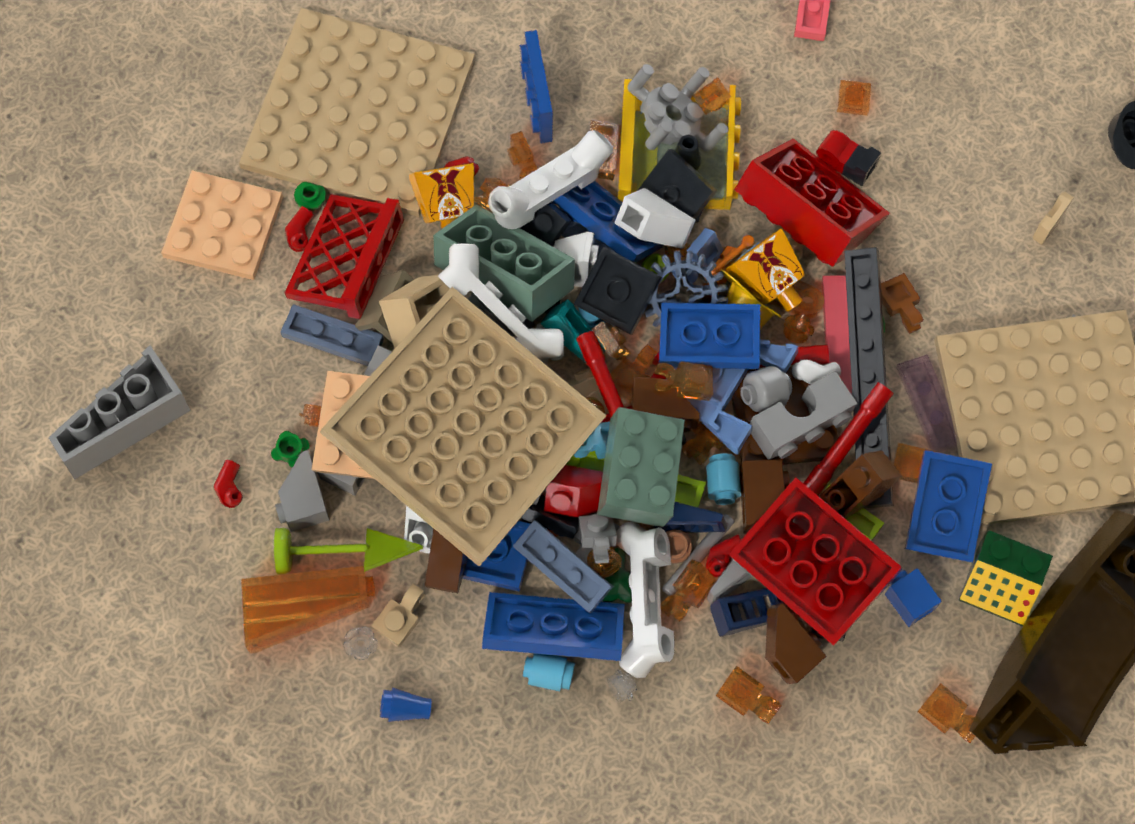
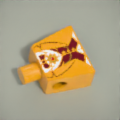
(444, 192)
(770, 271)

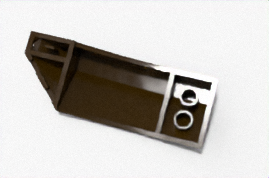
(1067, 651)

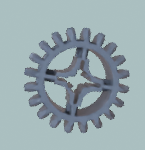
(679, 267)

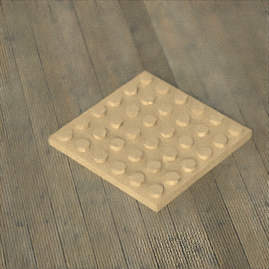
(357, 109)
(1047, 411)
(463, 425)

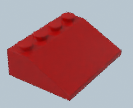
(810, 201)
(815, 561)

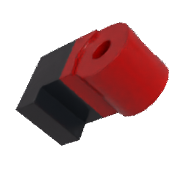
(848, 157)

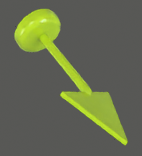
(378, 550)

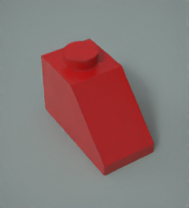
(574, 491)

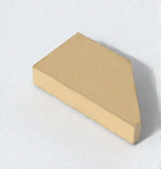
(1052, 218)

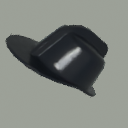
(1122, 135)

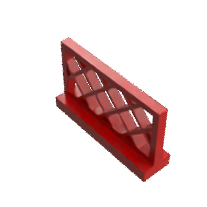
(368, 265)

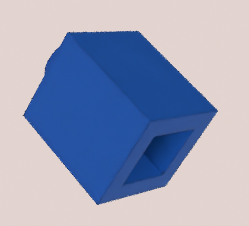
(912, 596)

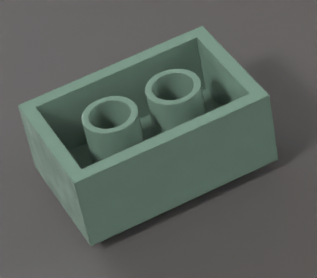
(641, 467)

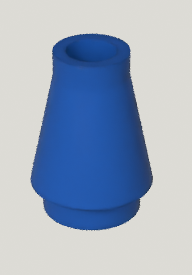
(402, 706)

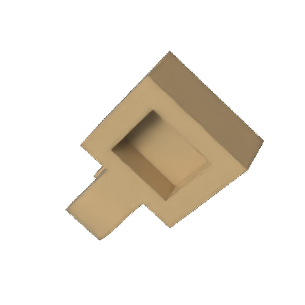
(397, 619)

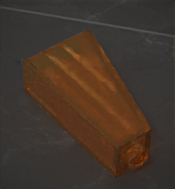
(297, 603)

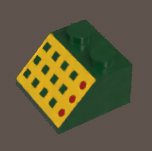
(1005, 577)

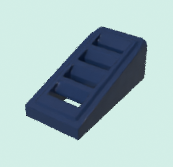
(694, 520)
(728, 616)

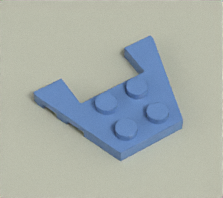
(724, 426)

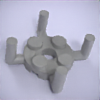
(678, 104)

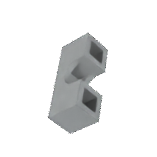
(780, 432)

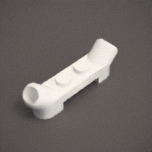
(578, 166)
(464, 276)
(650, 640)

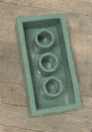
(515, 262)

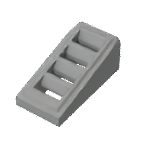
(728, 581)

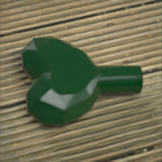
(620, 582)

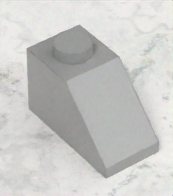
(301, 496)

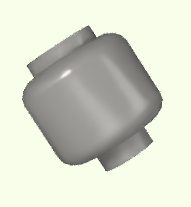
(766, 388)

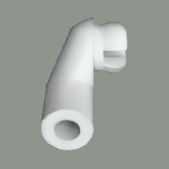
(812, 371)

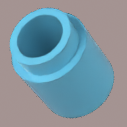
(723, 479)
(549, 671)

